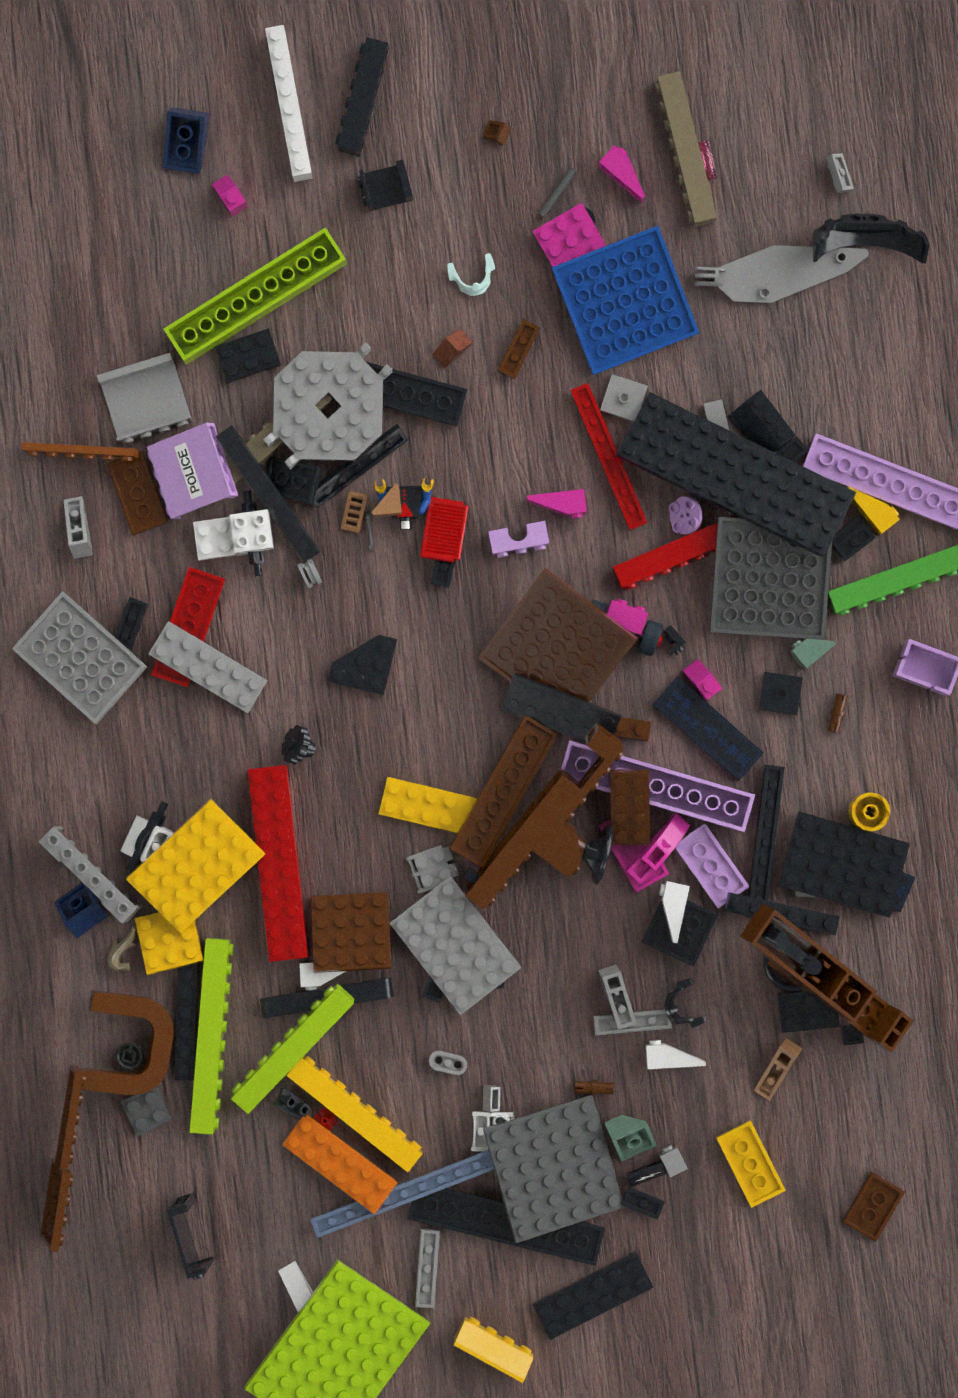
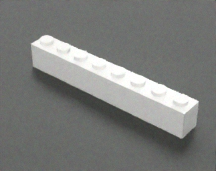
(288, 103)

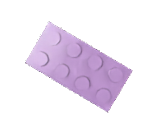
(711, 865)

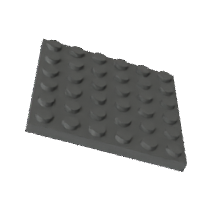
(767, 584)
(553, 1168)

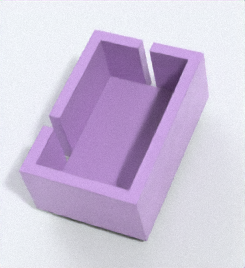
(927, 667)

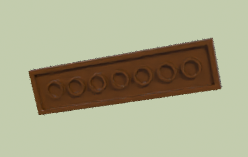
(503, 791)

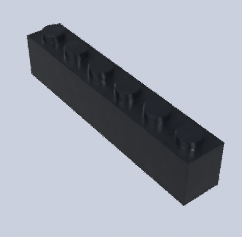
(363, 96)

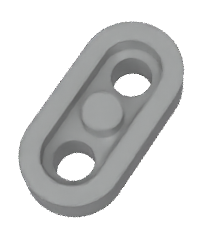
(448, 1062)

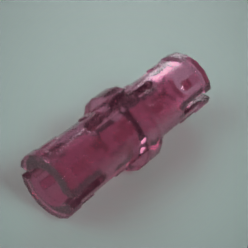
(708, 160)

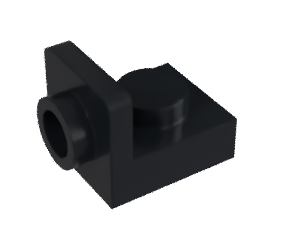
(673, 637)

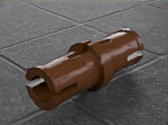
(837, 713)
(594, 1087)

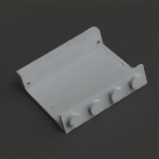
(145, 398)

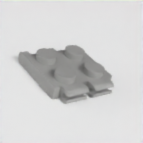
(432, 867)

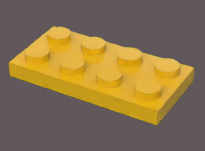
(750, 1163)

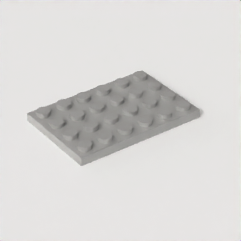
(79, 657)
(455, 945)

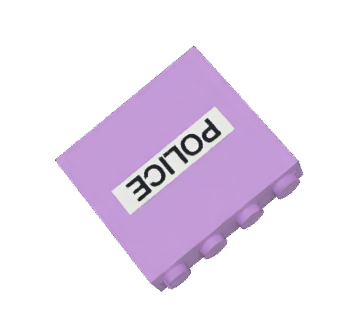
(191, 470)

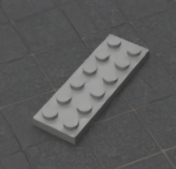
(207, 667)

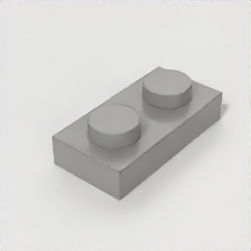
(839, 172)

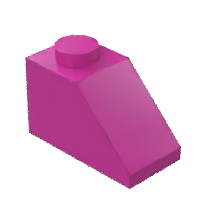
(230, 195)
(702, 679)

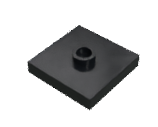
(780, 693)

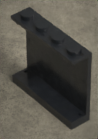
(176, 1212)

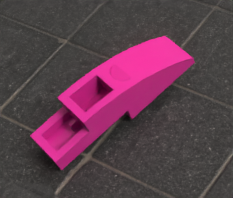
(659, 849)

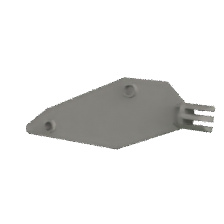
(778, 272)

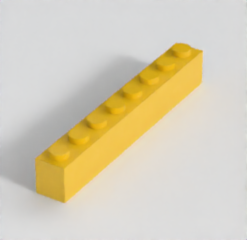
(355, 1113)

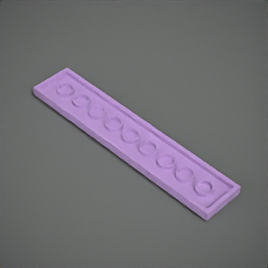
(884, 480)

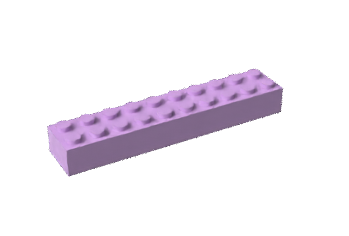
(671, 789)

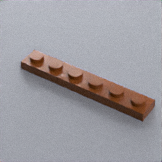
(87, 452)

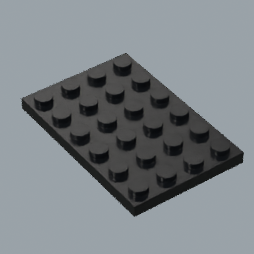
(843, 864)

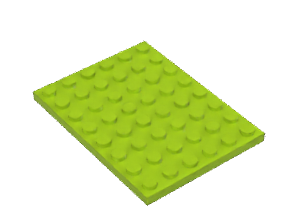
(339, 1342)

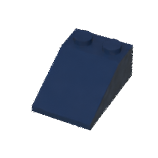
(185, 139)

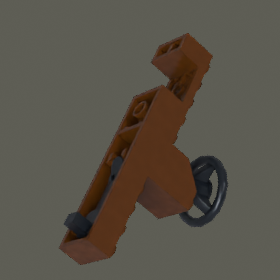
(547, 828)
(825, 977)

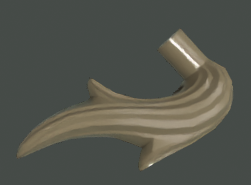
(118, 950)

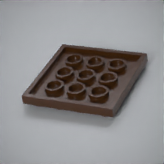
(351, 932)

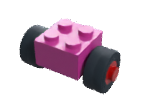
(634, 620)

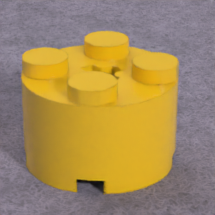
(878, 817)

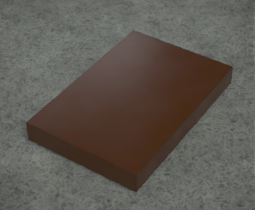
(873, 1206)

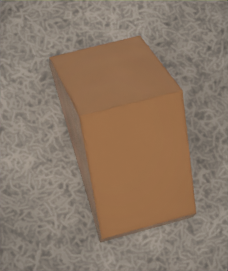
(390, 504)

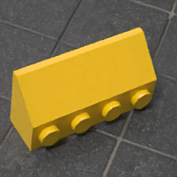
(493, 1349)

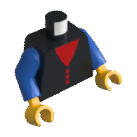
(413, 501)

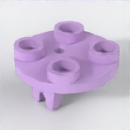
(685, 515)

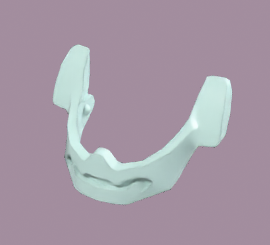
(475, 289)

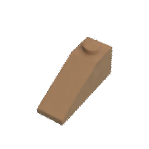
(778, 1069)

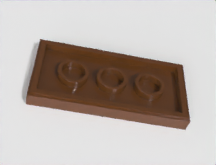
(137, 494)

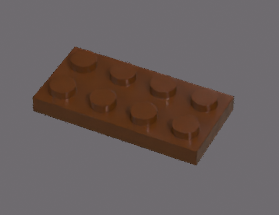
(630, 807)

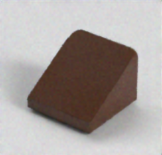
(497, 132)

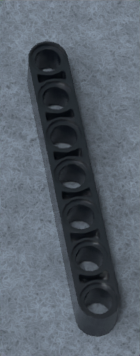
(302, 1001)

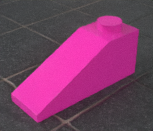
(619, 168)
(567, 503)

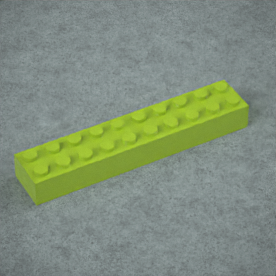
(255, 296)

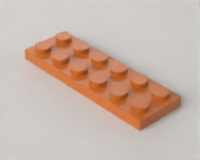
(340, 1163)

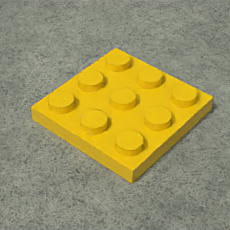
(165, 946)

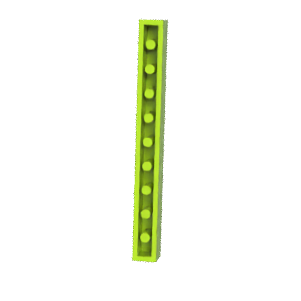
(210, 1036)

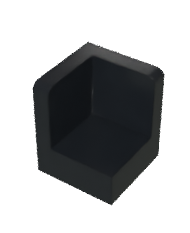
(432, 991)

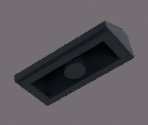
(646, 1173)

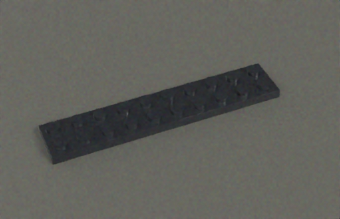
(489, 1220)

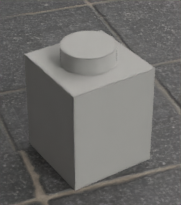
(672, 1160)

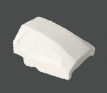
(483, 1120)

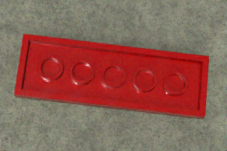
(192, 614)

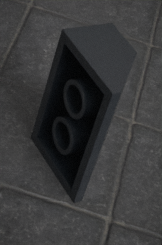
(762, 423)

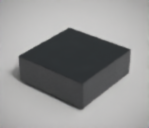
(851, 1035)

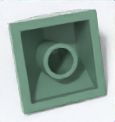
(630, 1136)

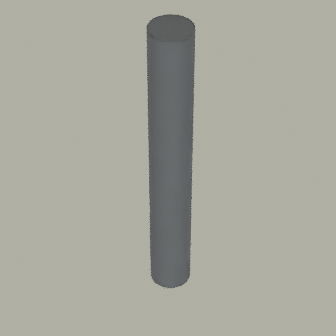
(557, 192)

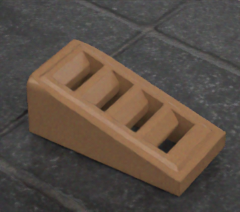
(364, 497)

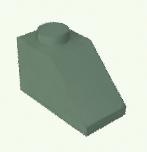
(810, 650)

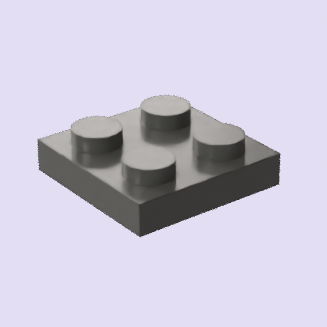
(146, 1111)

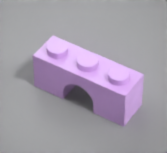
(502, 543)

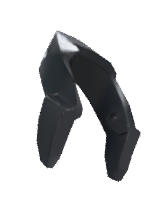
(672, 1010)

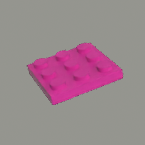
(568, 236)

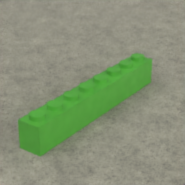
(894, 581)

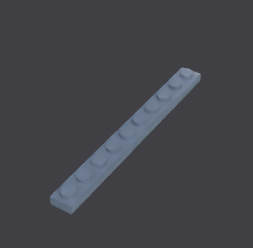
(405, 1193)

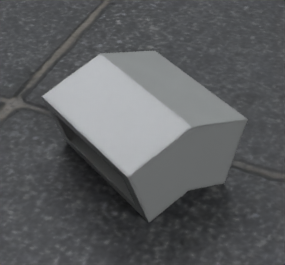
(488, 1092)

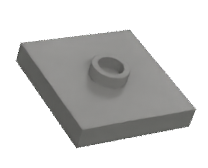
(623, 398)

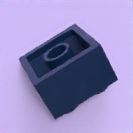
(80, 910)

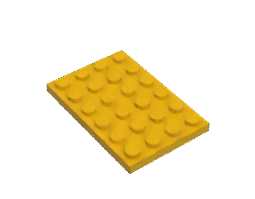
(195, 865)

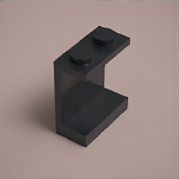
(385, 186)

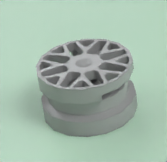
(311, 572)

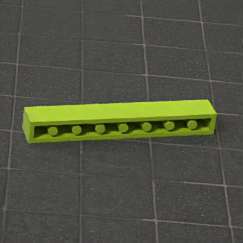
(291, 1048)

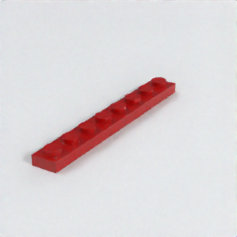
(606, 453)

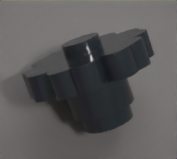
(297, 745)

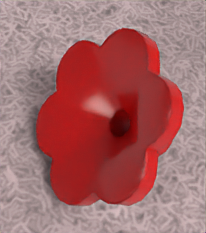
(328, 1115)

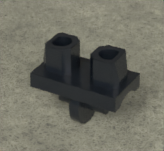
(291, 1104)

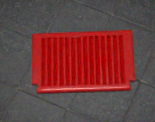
(444, 530)

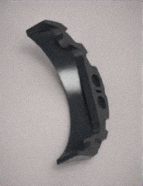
(872, 231)

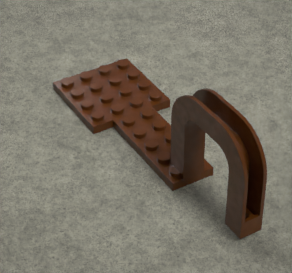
(102, 1081)

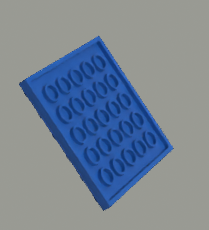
(625, 300)

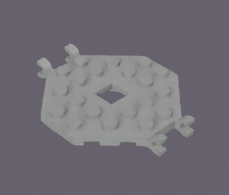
(305, 427)

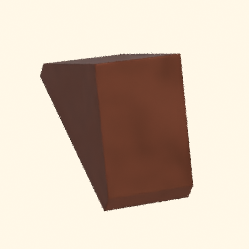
(452, 348)

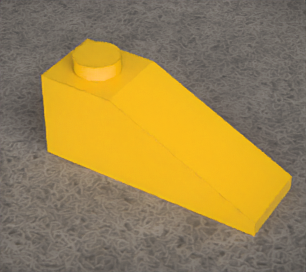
(876, 512)

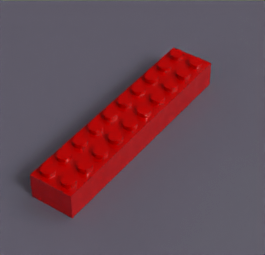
(280, 864)

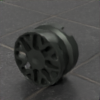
(129, 1055)

